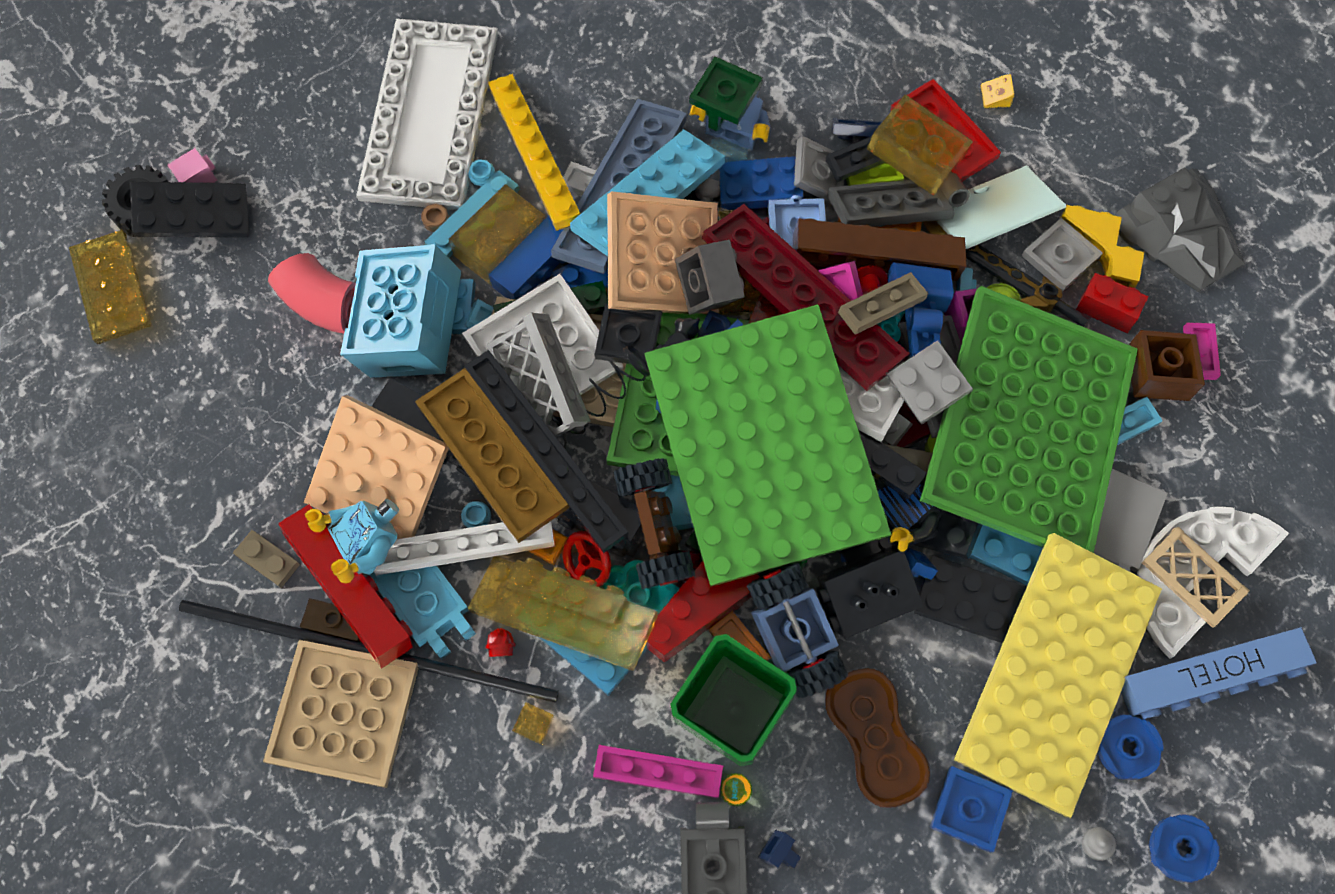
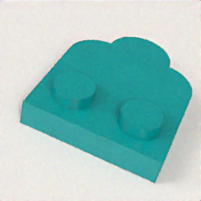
(627, 580)

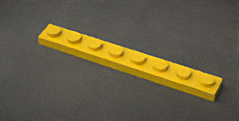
(534, 152)

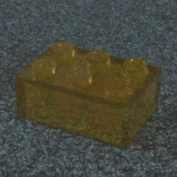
(919, 144)
(494, 231)

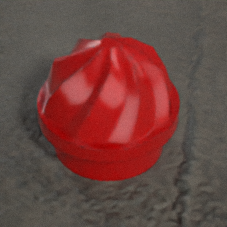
(500, 643)

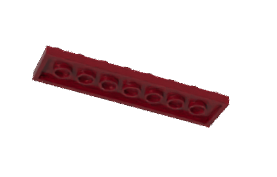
(795, 284)

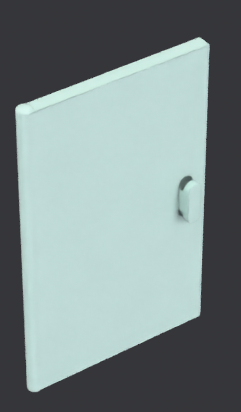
(1002, 207)

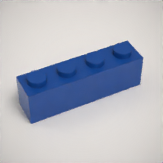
(527, 263)

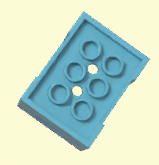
(423, 308)

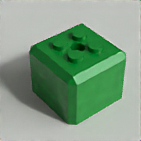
(729, 653)

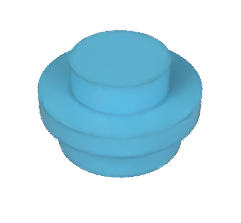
(481, 172)
(475, 514)

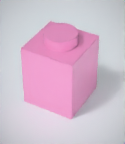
(193, 168)

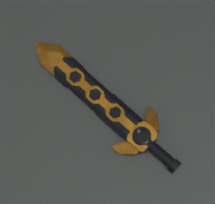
(1040, 295)

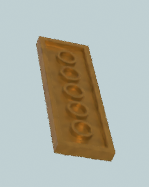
(492, 455)

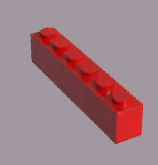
(356, 601)

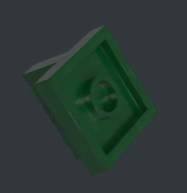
(725, 92)

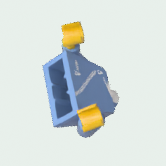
(751, 126)

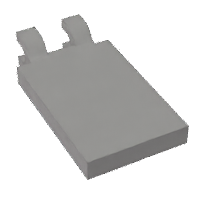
(1128, 520)

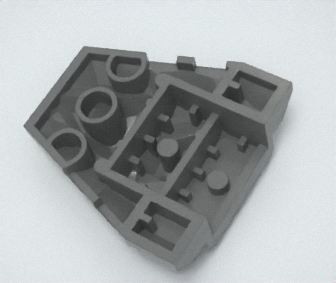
(1183, 228)

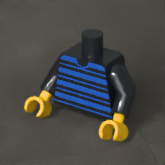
(911, 519)

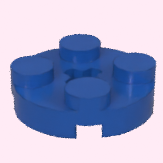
(1147, 752)
(1166, 855)

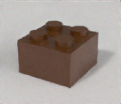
(1166, 366)

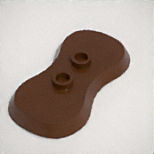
(887, 762)

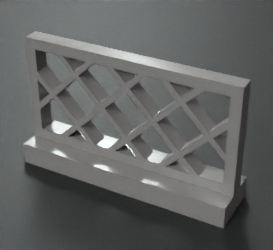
(554, 366)

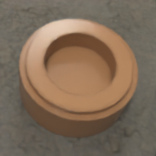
(434, 216)

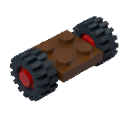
(656, 522)

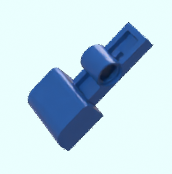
(925, 318)

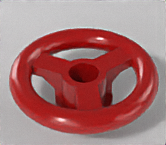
(589, 557)

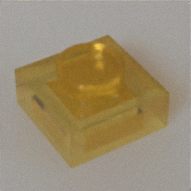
(533, 723)

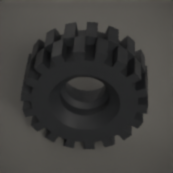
(118, 197)

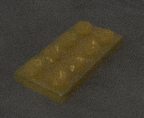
(109, 287)

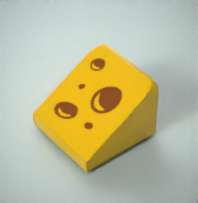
(998, 92)

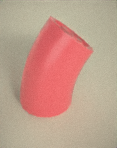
(313, 292)

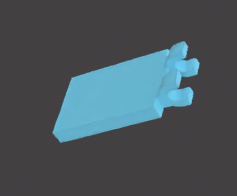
(426, 605)

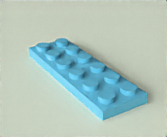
(668, 173)

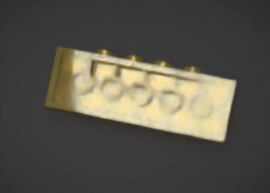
(564, 610)

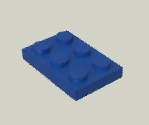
(757, 182)

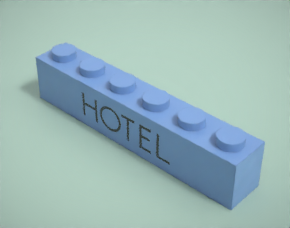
(1217, 672)

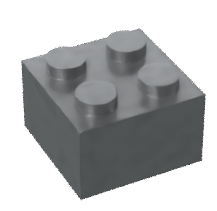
(709, 277)

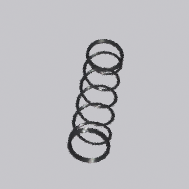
(642, 369)

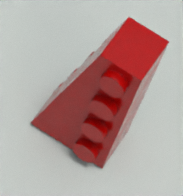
(694, 611)

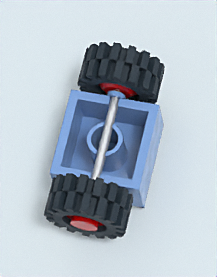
(796, 630)

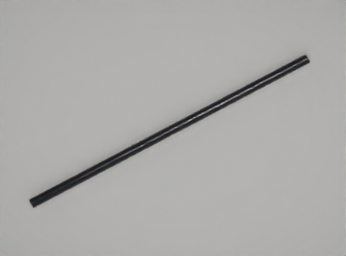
(320, 638)

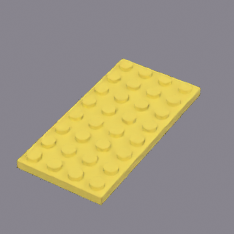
(1058, 675)

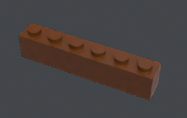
(839, 243)

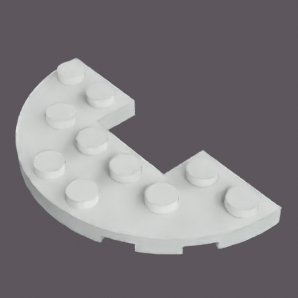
(1220, 532)

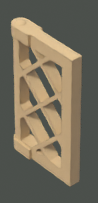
(1193, 601)

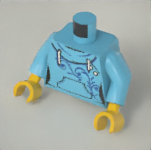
(361, 535)

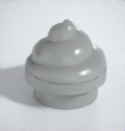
(707, 190)
(1098, 843)

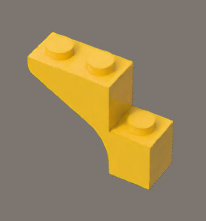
(1102, 230)

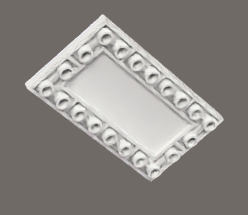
(428, 114)

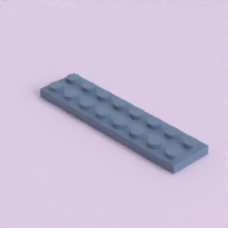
(641, 135)

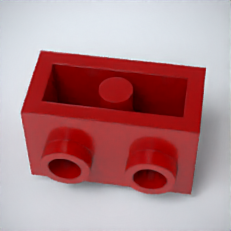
(1112, 302)

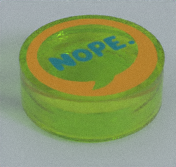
(736, 789)

